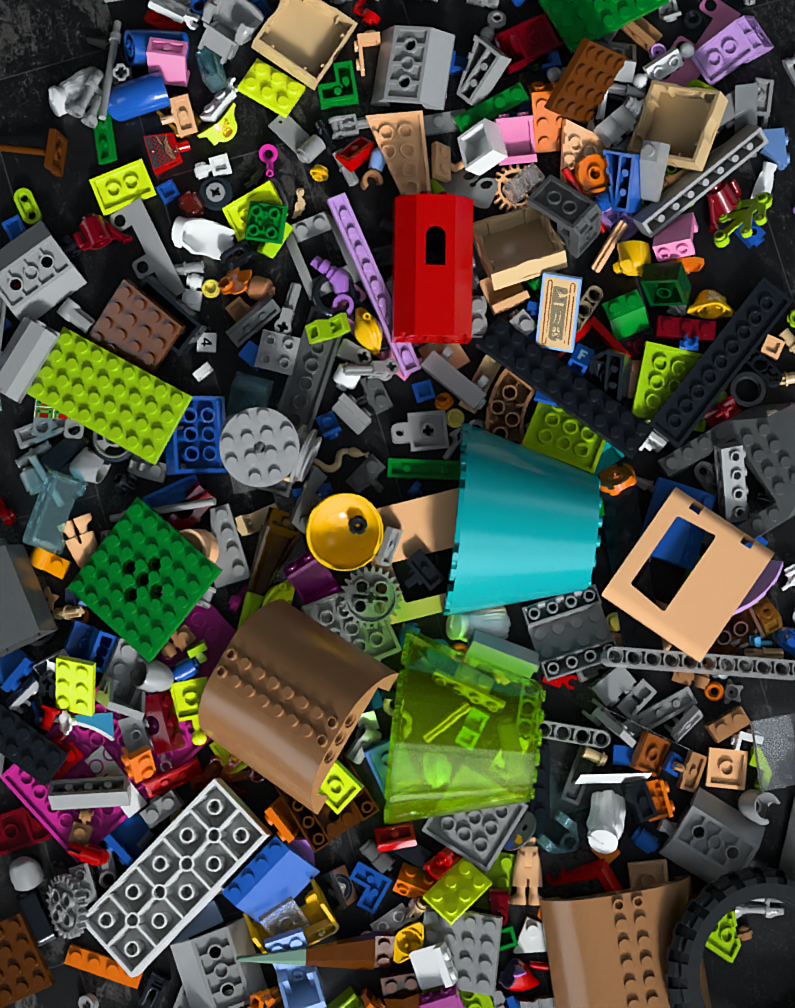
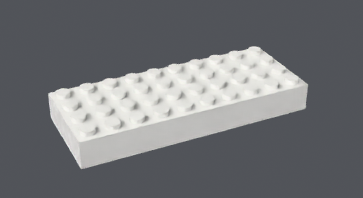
(176, 877)

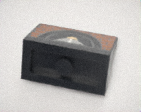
(338, 888)

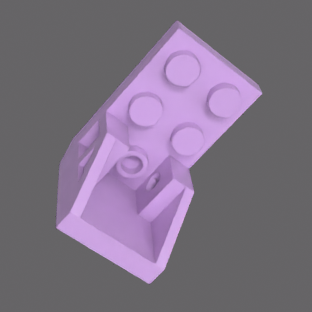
(730, 48)

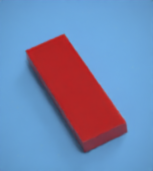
(172, 777)

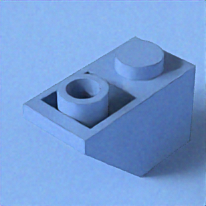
(776, 148)

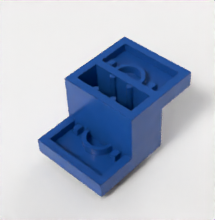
(90, 644)

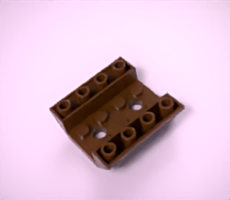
(318, 827)

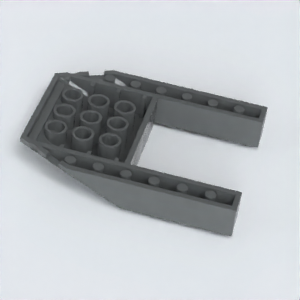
(770, 455)

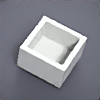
(482, 147)

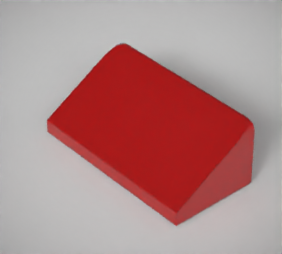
(355, 153)
(395, 837)

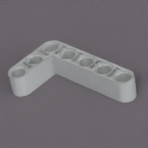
(573, 731)

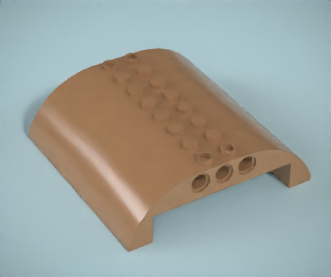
(289, 698)
(615, 945)

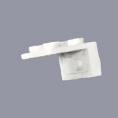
(434, 966)

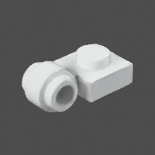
(218, 166)
(191, 296)

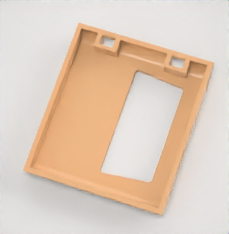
(427, 526)
(709, 592)

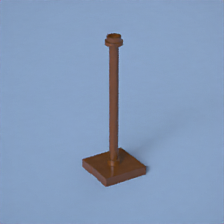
(54, 152)

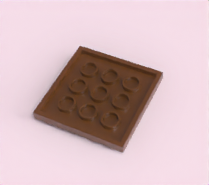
(585, 81)
(136, 328)
(21, 961)

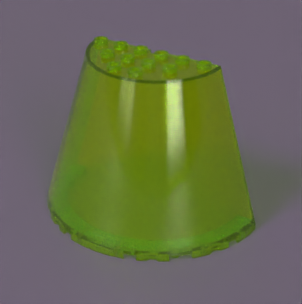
(459, 734)

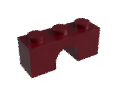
(675, 327)
(185, 520)
(169, 734)

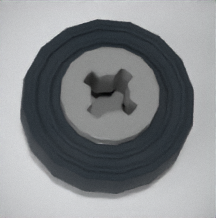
(218, 199)

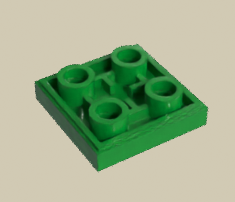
(266, 222)

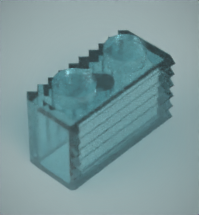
(211, 70)

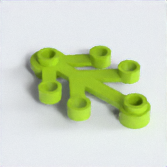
(760, 202)

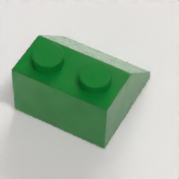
(625, 315)

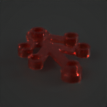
(225, 776)

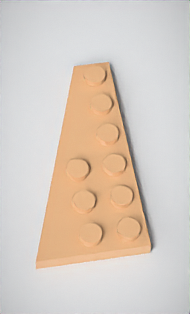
(575, 145)
(403, 148)

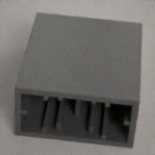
(22, 602)

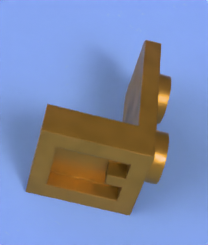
(768, 615)

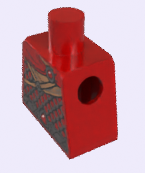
(165, 151)

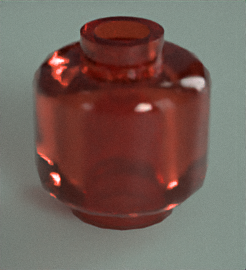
(191, 204)

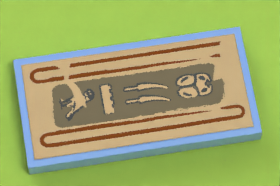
(558, 311)

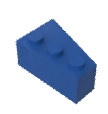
(624, 179)

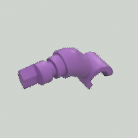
(338, 279)

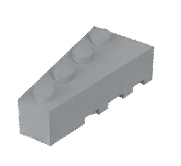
(231, 554)

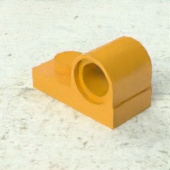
(49, 562)

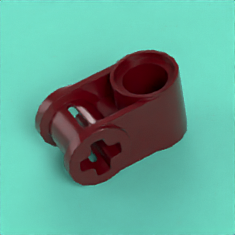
(498, 901)

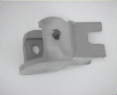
(232, 26)

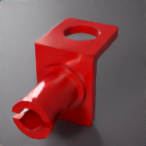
(49, 717)

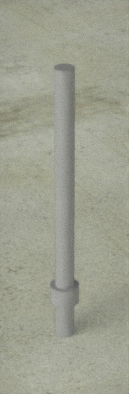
(114, 39)
(174, 507)

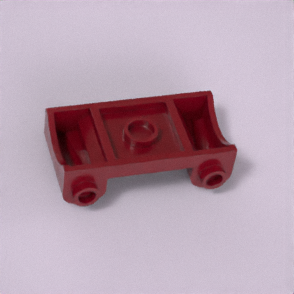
(528, 41)

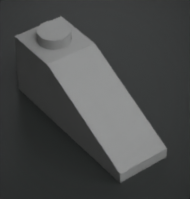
(652, 169)

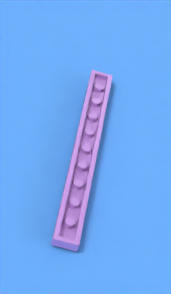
(370, 278)

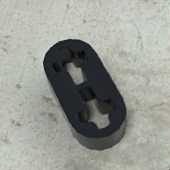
(44, 688)

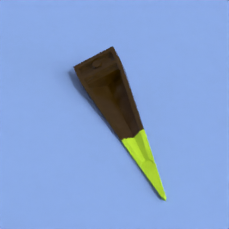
(273, 546)

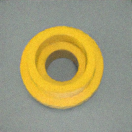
(319, 173)

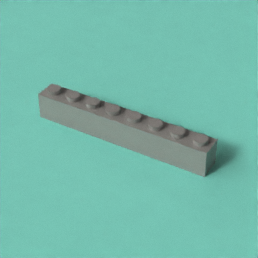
(697, 183)

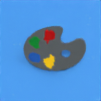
(520, 836)

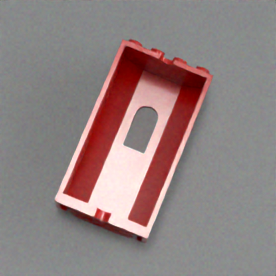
(430, 299)

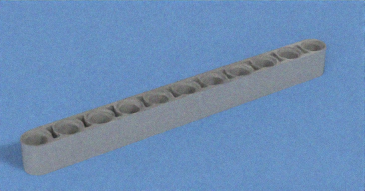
(713, 663)

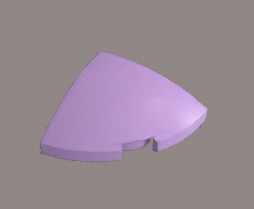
(611, 217)

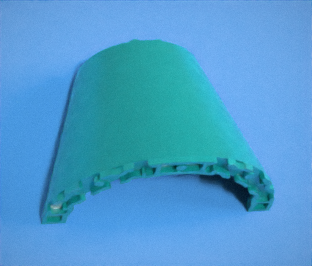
(519, 526)

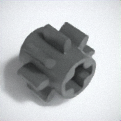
(678, 310)

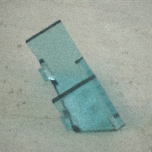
(53, 511)

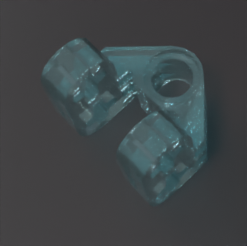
(550, 845)

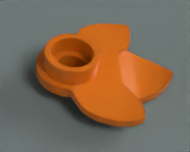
(235, 281)

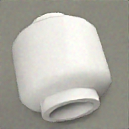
(344, 382)

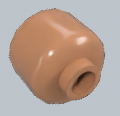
(259, 288)

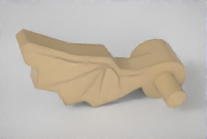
(299, 206)

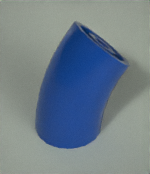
(136, 43)
(138, 97)

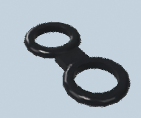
(330, 312)

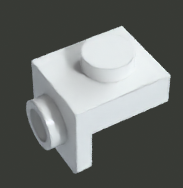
(737, 738)

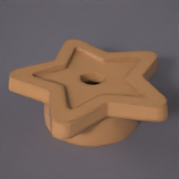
(51, 597)

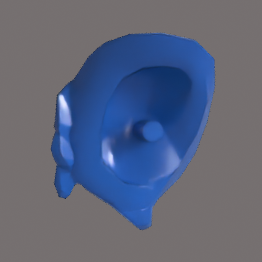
(786, 639)

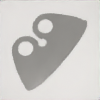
(459, 186)

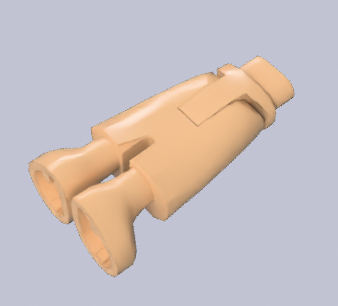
(85, 544)
(527, 873)

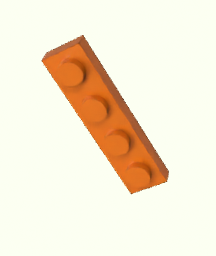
(99, 965)

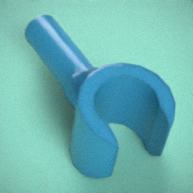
(755, 640)

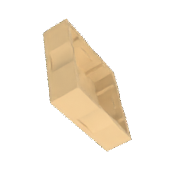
(304, 38)
(681, 118)
(517, 246)

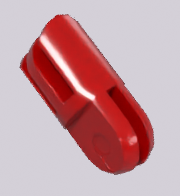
(89, 853)

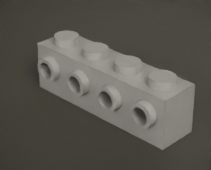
(731, 482)
(89, 792)

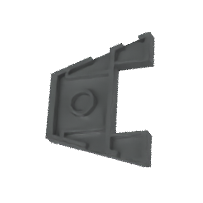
(308, 499)

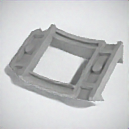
(309, 228)

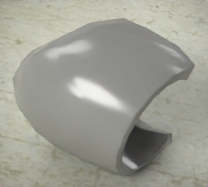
(89, 466)
(158, 677)
(755, 805)
(25, 873)

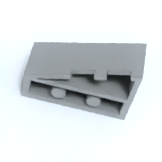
(482, 71)

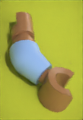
(376, 165)

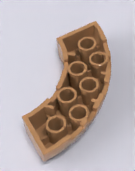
(508, 407)

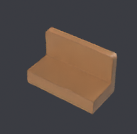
(642, 33)

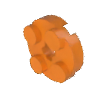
(583, 176)
(616, 478)

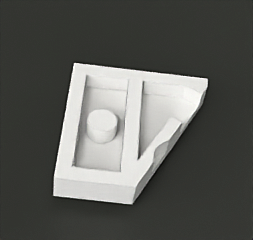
(531, 937)

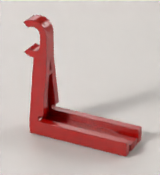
(602, 333)
(598, 868)

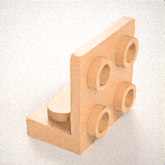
(503, 298)

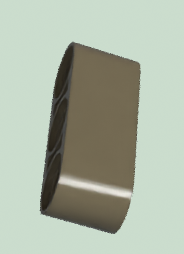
(588, 304)

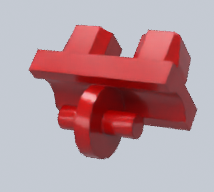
(441, 863)

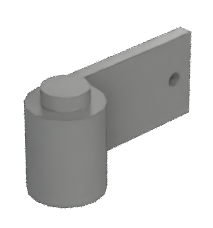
(297, 139)

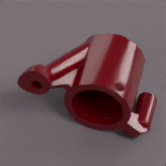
(722, 201)
(98, 233)

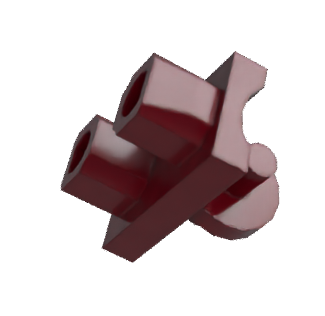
(721, 412)

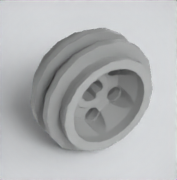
(308, 450)

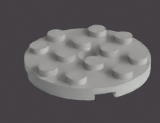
(238, 449)

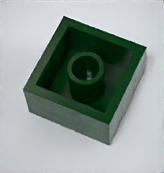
(665, 284)

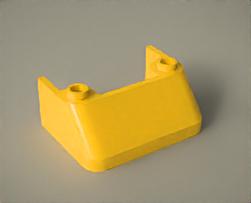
(317, 911)

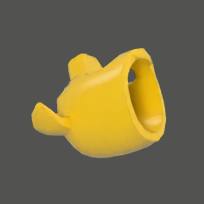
(632, 257)

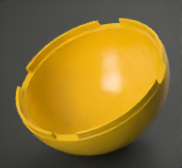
(330, 535)

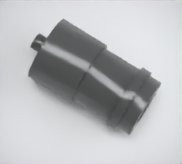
(380, 860)

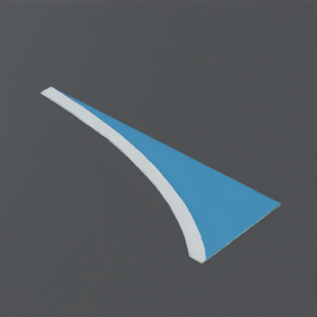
(98, 722)

